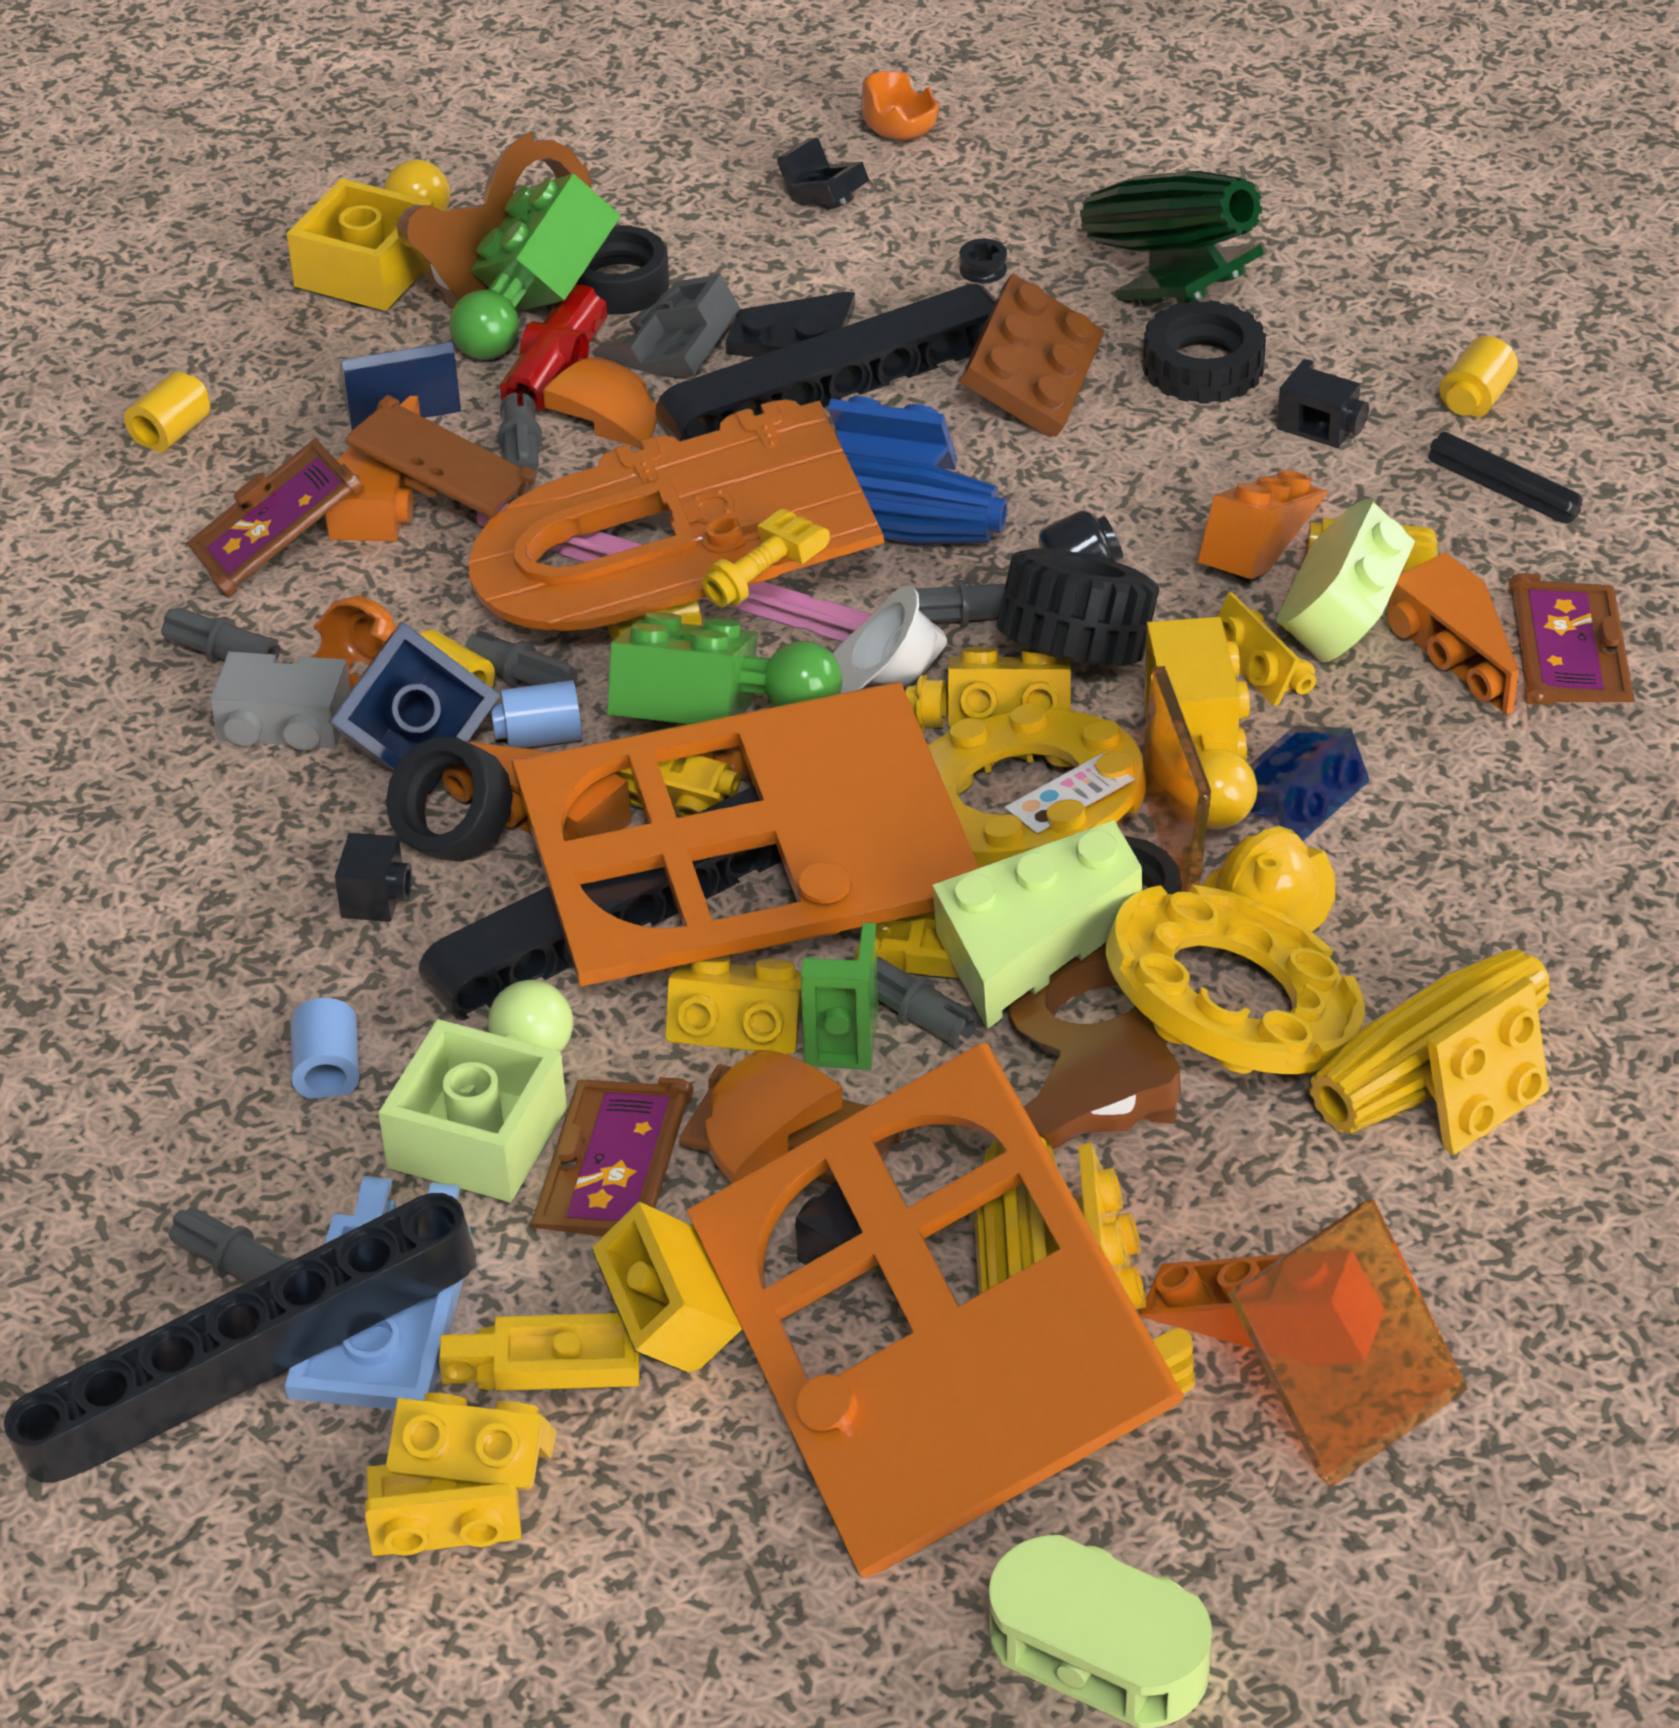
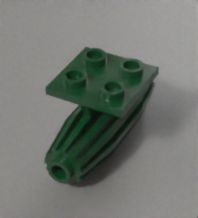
(1178, 223)

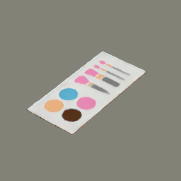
(1078, 784)

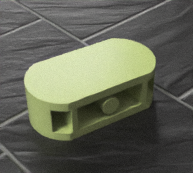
(1345, 580)
(1100, 1630)

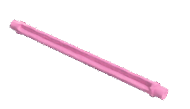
(763, 599)

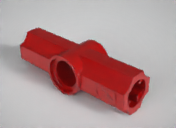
(555, 344)

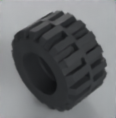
(1077, 607)

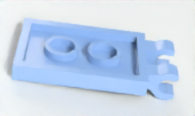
(392, 1356)

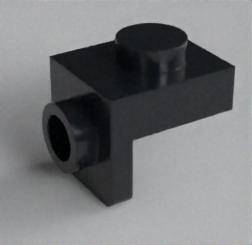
(815, 181)

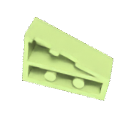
(1033, 914)

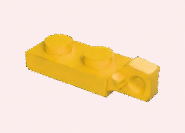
(542, 1353)

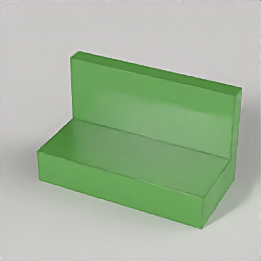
(841, 1007)

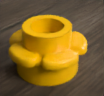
(929, 702)

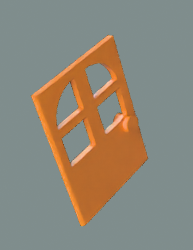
(839, 794)
(979, 1390)

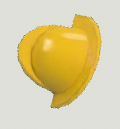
(1280, 874)

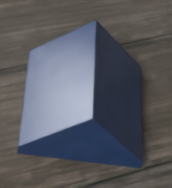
(402, 373)
(410, 697)

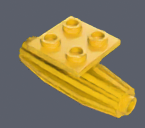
(1460, 1039)
(1015, 1235)

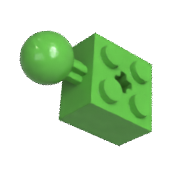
(530, 261)
(709, 670)

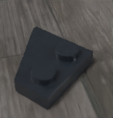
(785, 323)

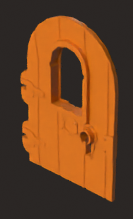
(715, 498)

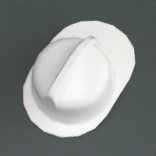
(891, 645)

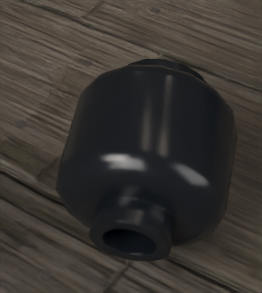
(1082, 534)

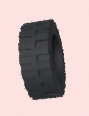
(1203, 378)

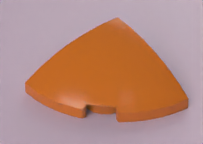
(607, 396)
(763, 1104)

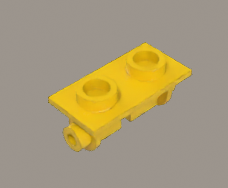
(1263, 655)
(696, 788)

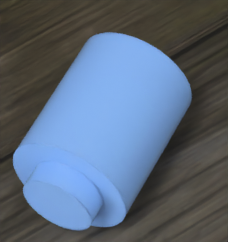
(537, 715)
(324, 1048)

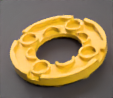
(1066, 741)
(1157, 925)

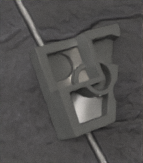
(677, 330)

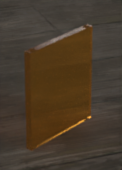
(1175, 781)
(1348, 1342)

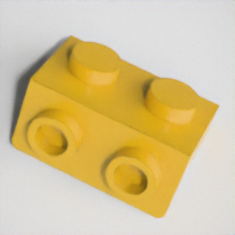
(994, 685)
(735, 1005)
(468, 1443)
(432, 1514)

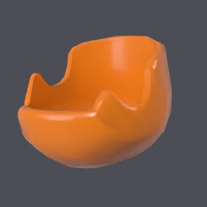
(895, 108)
(353, 631)

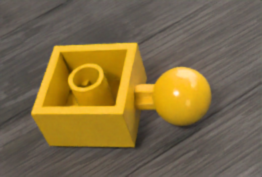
(351, 238)
(1212, 702)

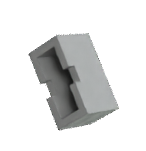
(279, 701)

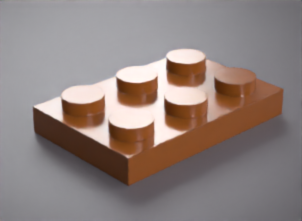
(1032, 356)

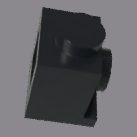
(1320, 406)

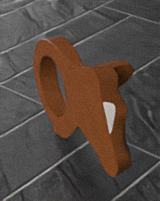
(450, 237)
(1105, 1070)

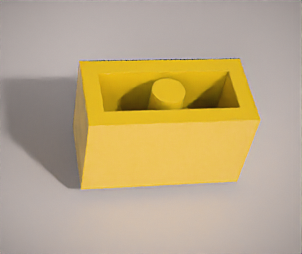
(665, 1289)

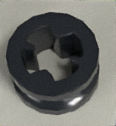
(983, 261)

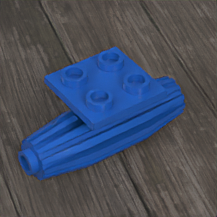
(905, 478)

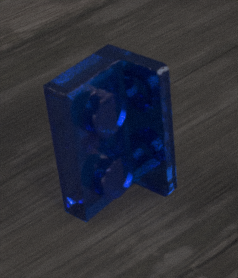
(1308, 776)

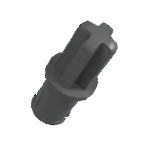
(519, 432)
(961, 602)
(214, 636)
(519, 661)
(924, 1005)
(225, 1248)

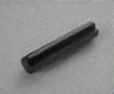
(1505, 477)

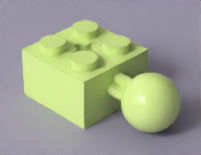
(482, 1101)

